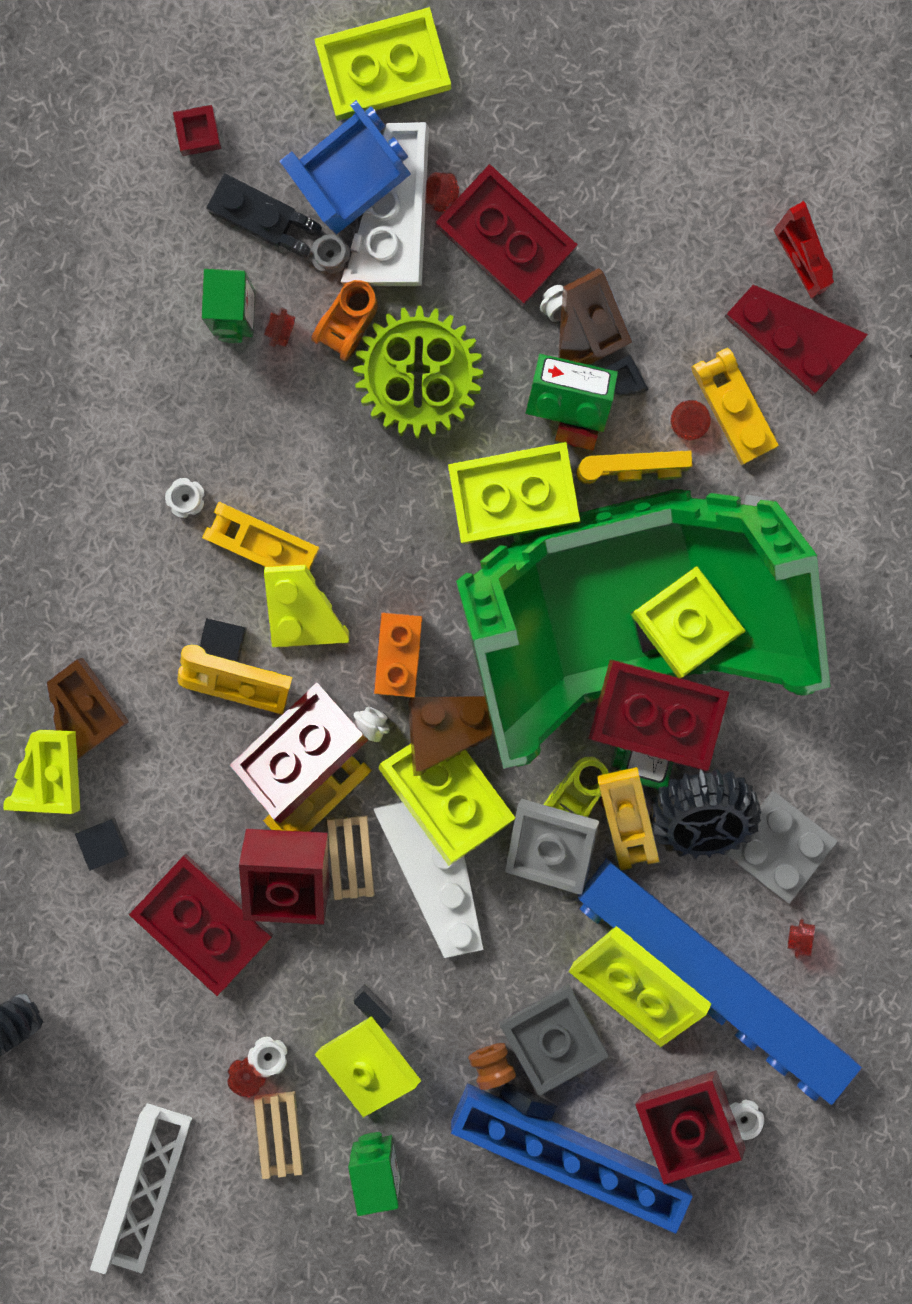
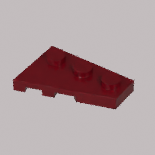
(794, 336)

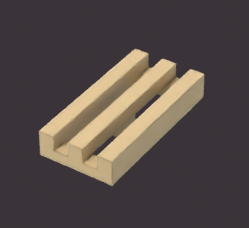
(353, 891)
(281, 1168)

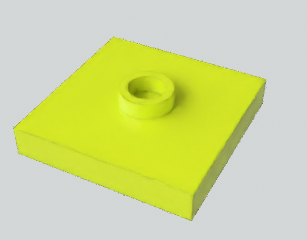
(688, 622)
(367, 1067)

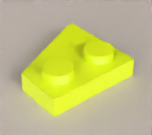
(298, 609)
(47, 775)

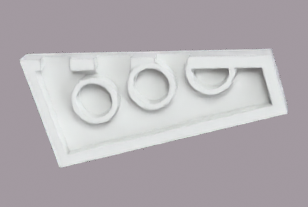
(392, 230)
(439, 889)

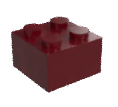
(284, 876)
(690, 1127)

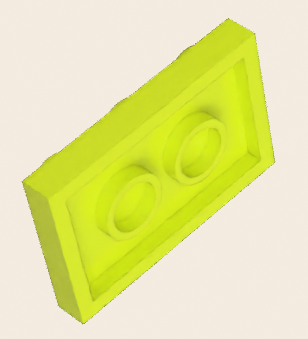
(383, 63)
(514, 493)
(449, 802)
(639, 987)

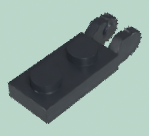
(260, 214)

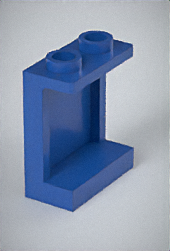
(349, 169)

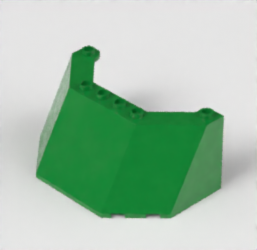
(564, 596)

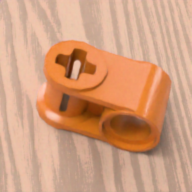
(345, 321)

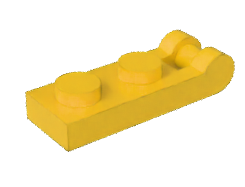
(735, 407)
(632, 466)
(259, 540)
(233, 680)
(322, 800)
(628, 817)

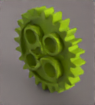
(382, 372)

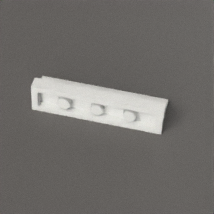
(126, 1190)

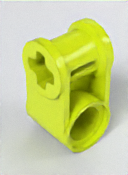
(573, 793)

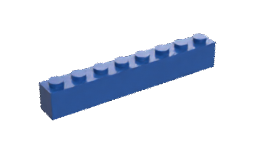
(733, 993)

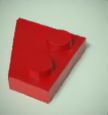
(804, 249)

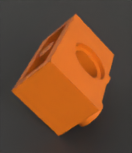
(398, 655)

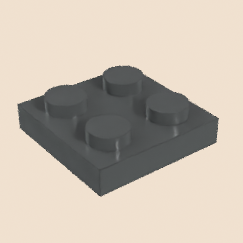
(553, 1039)

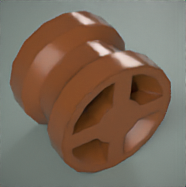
(492, 1066)

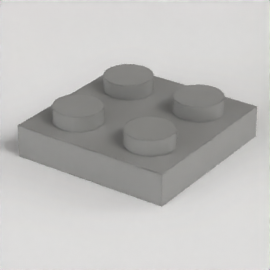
(551, 846)
(784, 848)

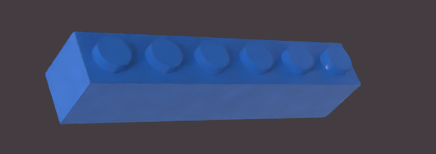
(570, 1158)

